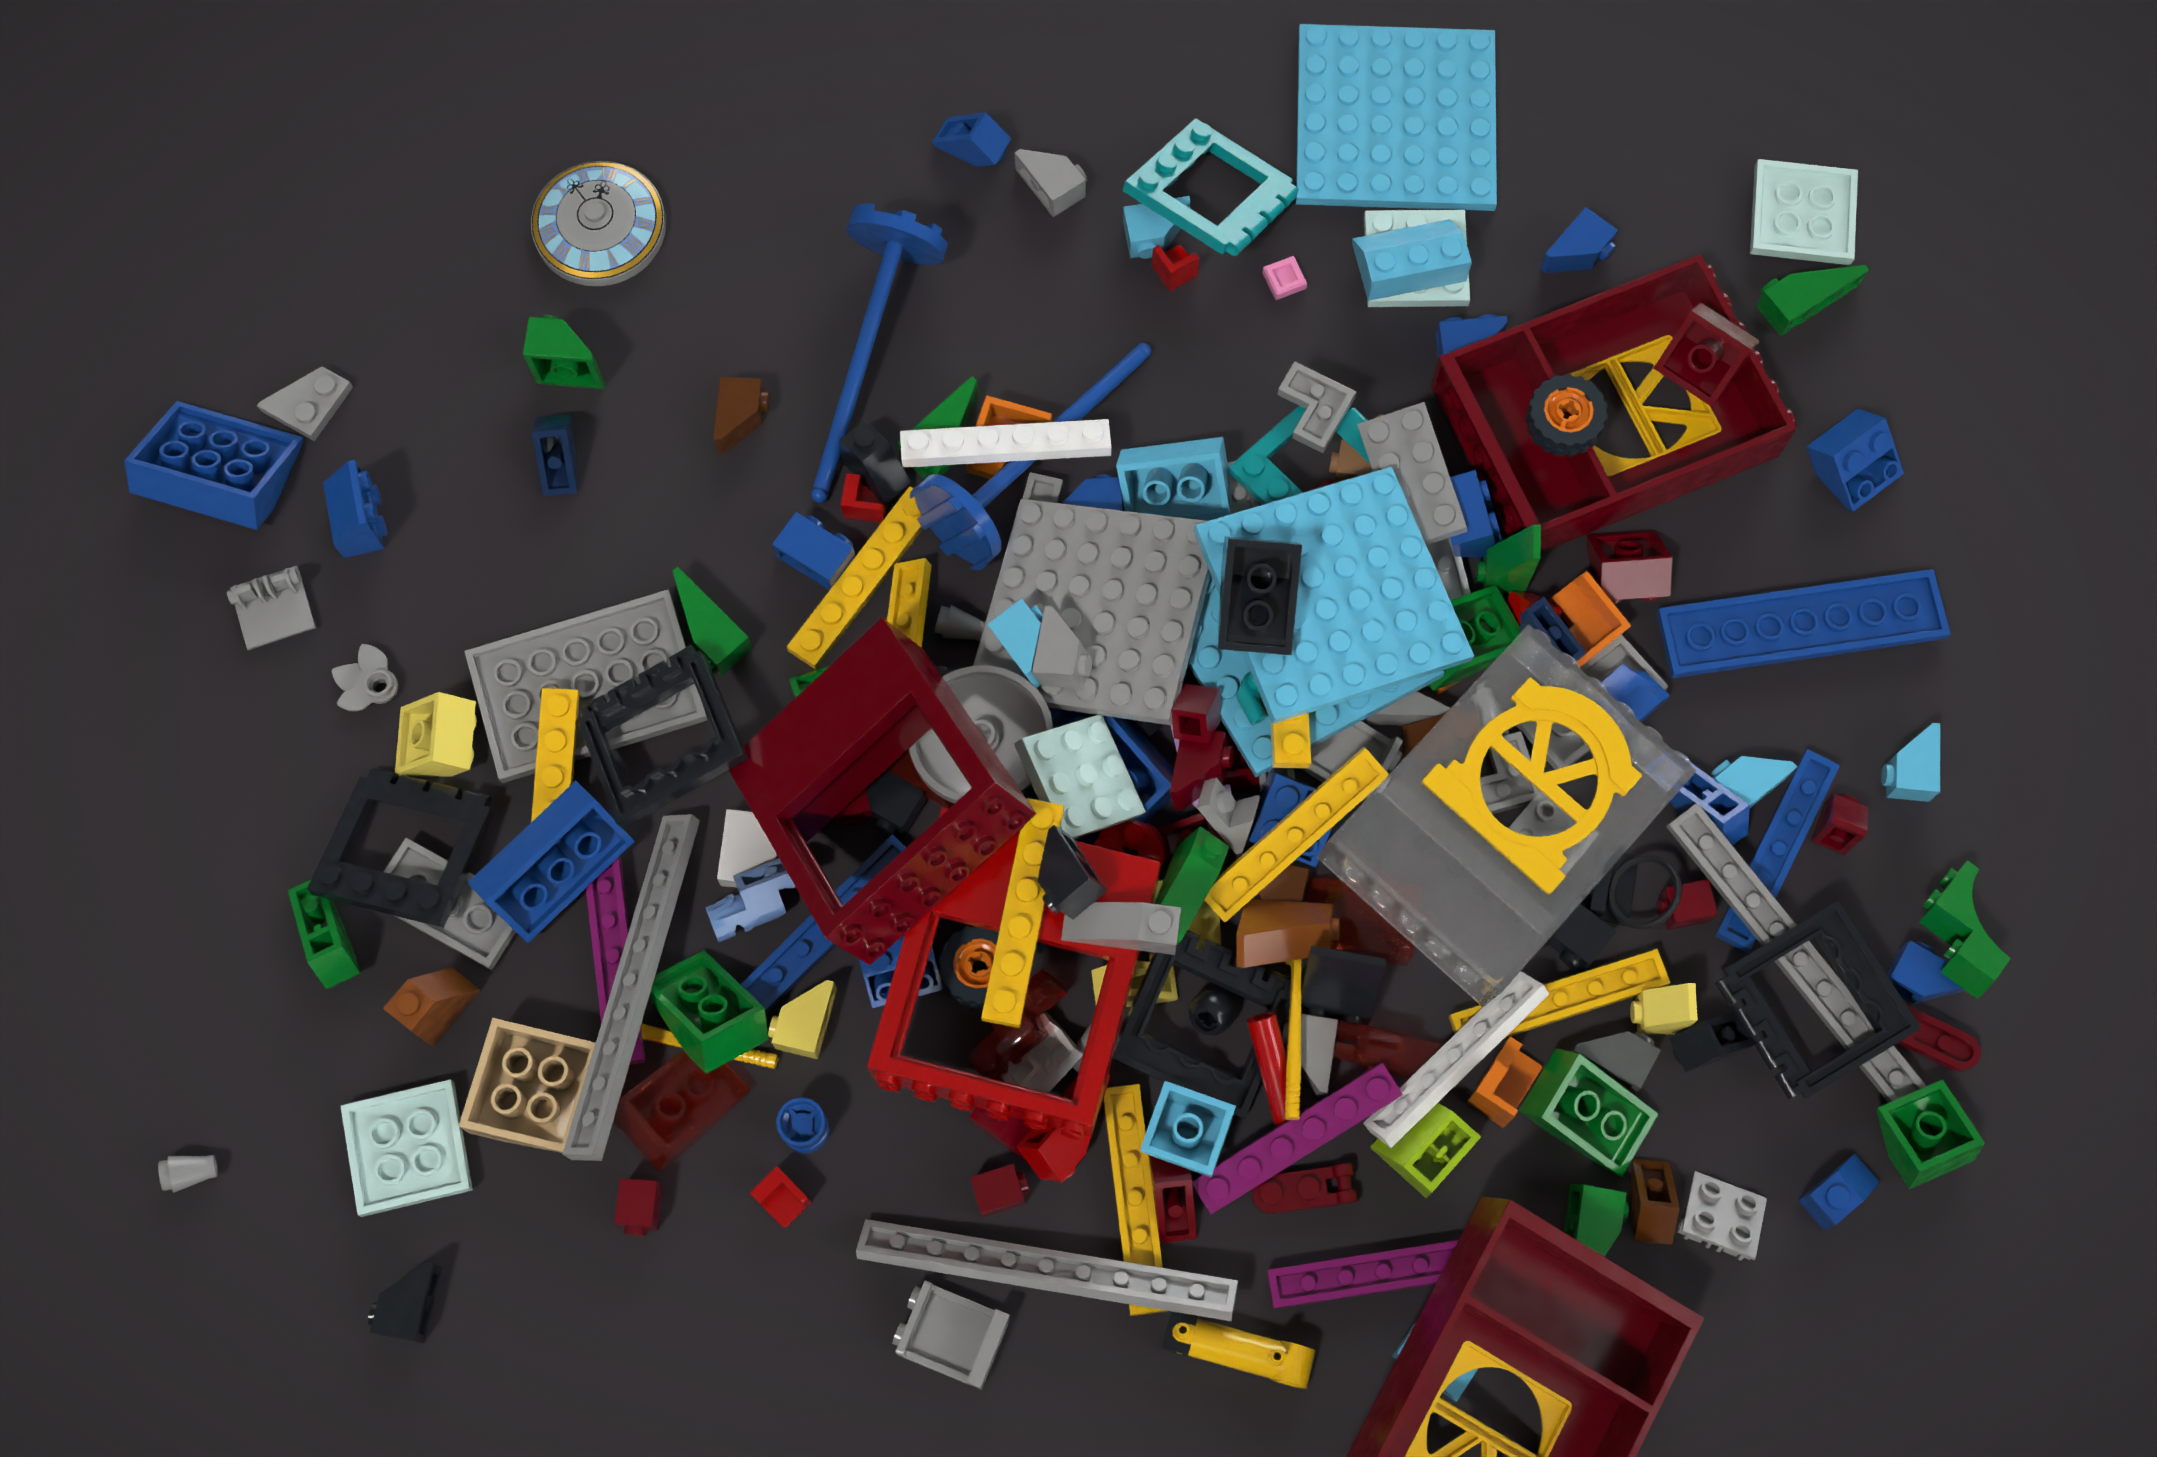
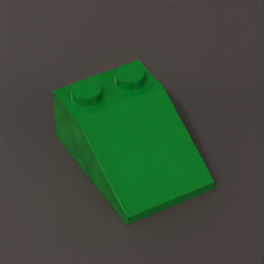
(1488, 628)
(708, 1011)
(1588, 1111)

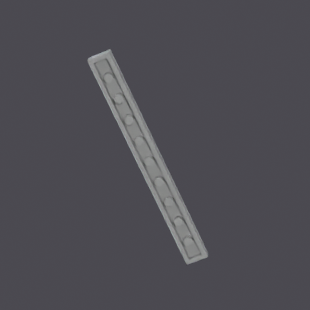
(1802, 965)
(631, 989)
(1048, 1270)

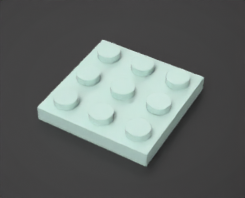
(1804, 212)
(1388, 220)
(1084, 773)
(406, 1148)

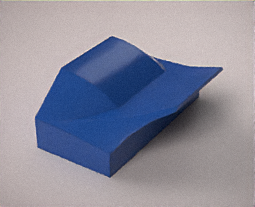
(1635, 690)

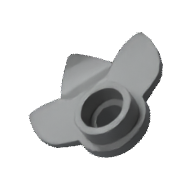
(362, 678)

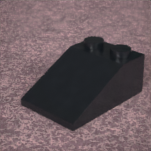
(1258, 595)
(1341, 985)

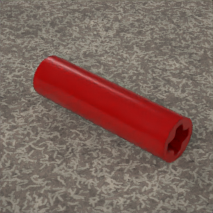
(1271, 1061)

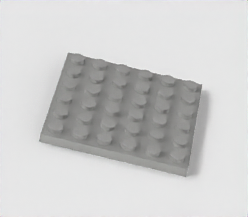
(1124, 589)

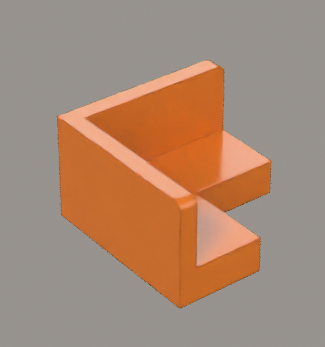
(1003, 413)
(1590, 615)
(1504, 1084)

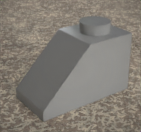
(1052, 179)
(1059, 654)
(1316, 1051)

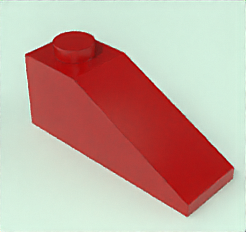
(1052, 1154)

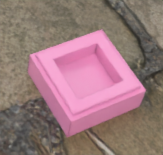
(1284, 278)

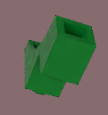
(1951, 916)

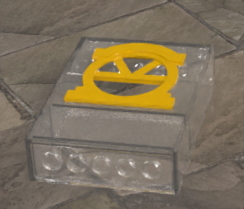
(1457, 876)

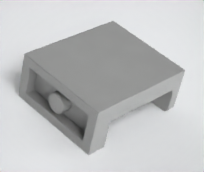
(1337, 750)
(951, 1334)

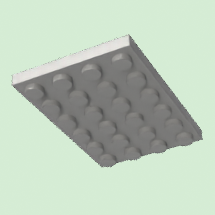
(580, 655)

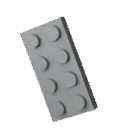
(1411, 448)
(1565, 745)
(472, 924)

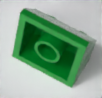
(559, 355)
(1928, 1134)

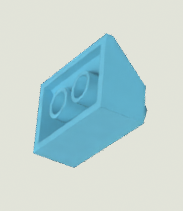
(1412, 259)
(1176, 479)

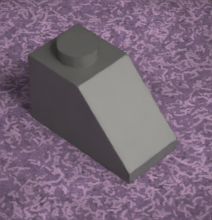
(1622, 1057)

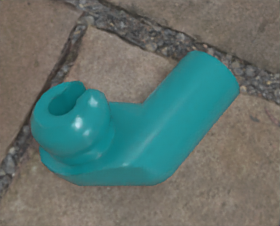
(1248, 698)

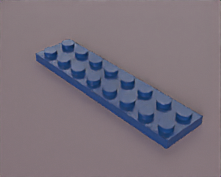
(1802, 623)

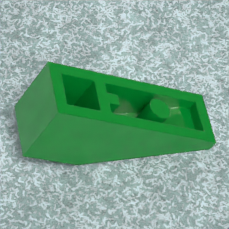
(1805, 294)
(951, 413)
(1511, 561)
(710, 627)
(1192, 875)
(323, 937)
(1595, 1216)

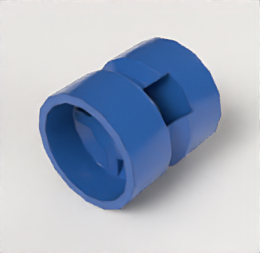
(803, 1125)

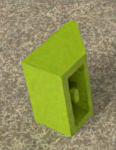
(1429, 1149)

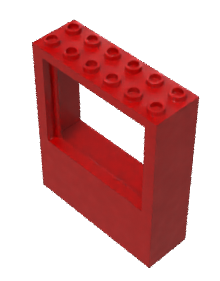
(981, 903)

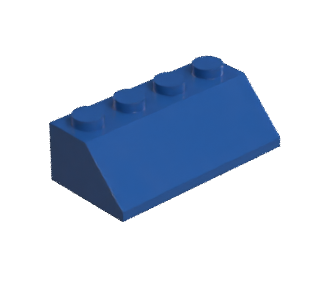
(551, 862)

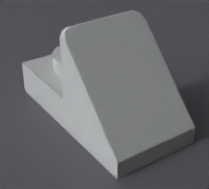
(1226, 815)

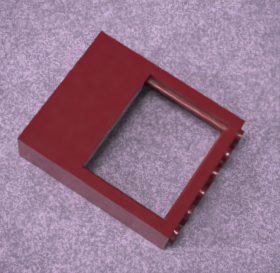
(835, 746)

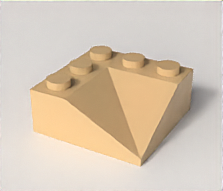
(526, 1086)

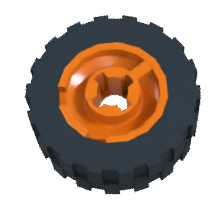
(1572, 434)
(957, 963)

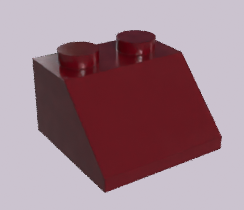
(1706, 354)
(1630, 565)

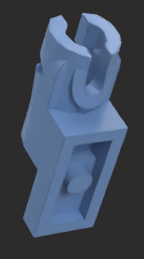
(756, 902)

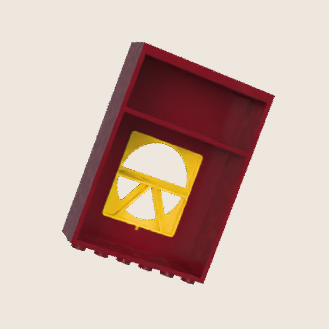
(1491, 383)
(1557, 1316)

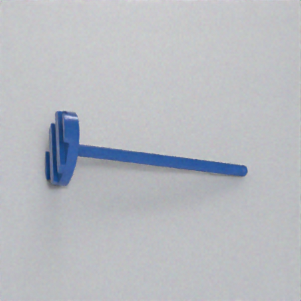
(897, 239)
(961, 518)

